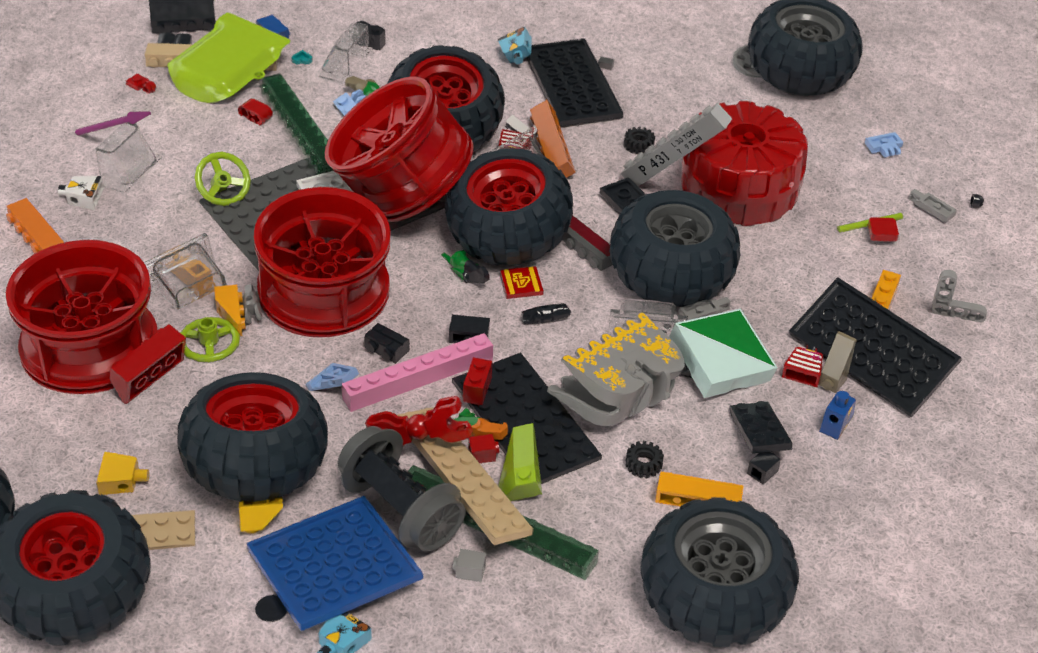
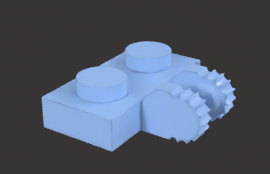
(346, 103)

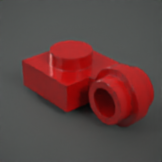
(140, 82)

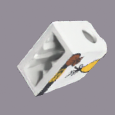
(83, 191)

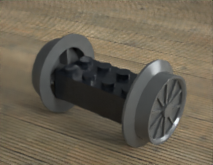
(428, 515)

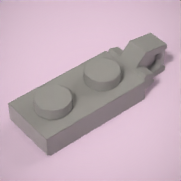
(932, 205)
(705, 308)

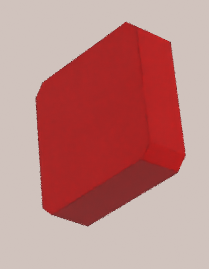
(883, 229)

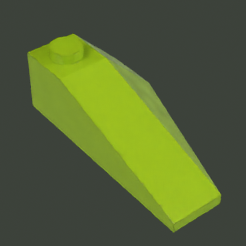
(521, 467)

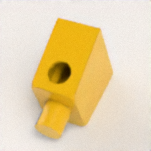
(119, 474)

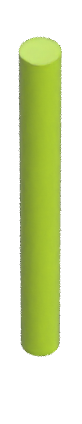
(861, 224)

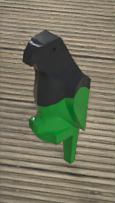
(466, 268)

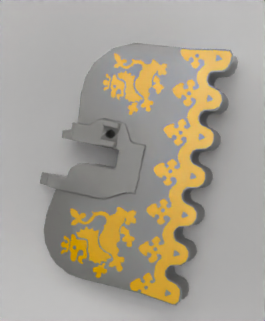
(621, 373)

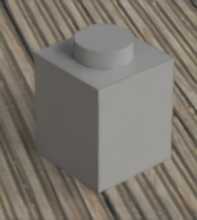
(470, 565)

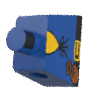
(841, 406)

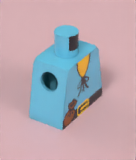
(516, 45)
(343, 634)

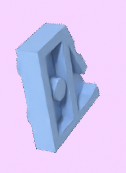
(332, 376)

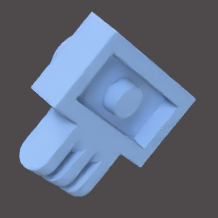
(886, 144)

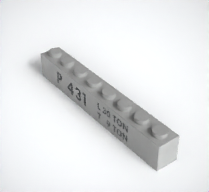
(677, 144)

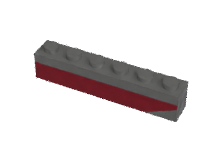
(588, 244)

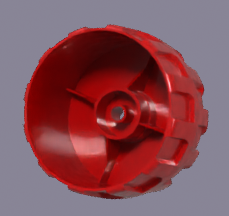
(751, 165)

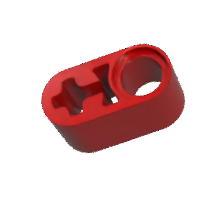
(255, 111)

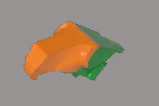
(482, 426)

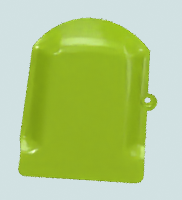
(225, 59)

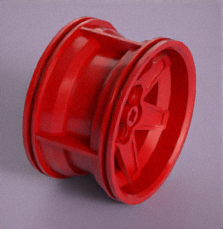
(400, 148)
(311, 265)
(79, 313)

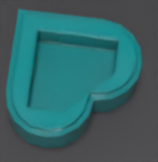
(302, 58)

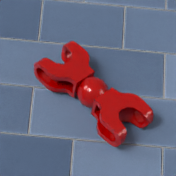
(433, 424)

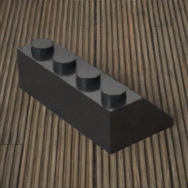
(181, 15)

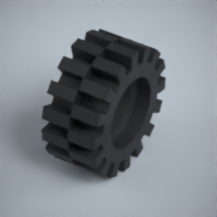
(632, 135)
(644, 468)

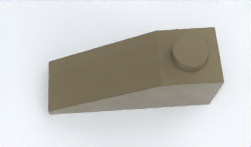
(838, 363)

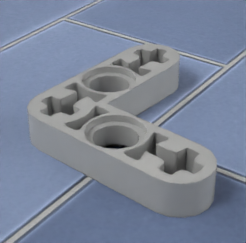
(946, 301)

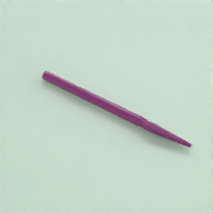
(132, 117)

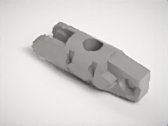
(251, 304)

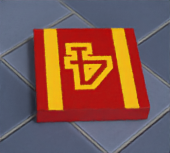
(521, 282)

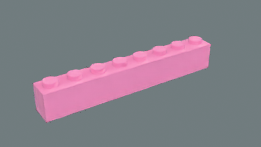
(415, 372)

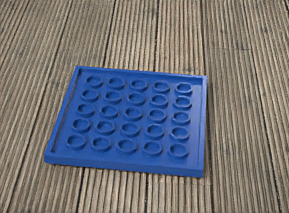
(333, 562)

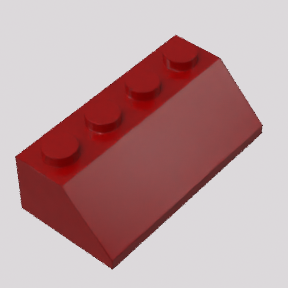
(147, 363)

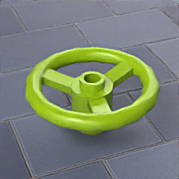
(222, 179)
(208, 336)

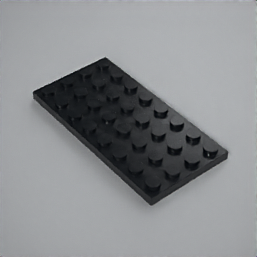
(573, 82)
(888, 352)
(522, 398)

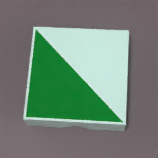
(723, 352)

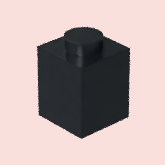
(763, 466)

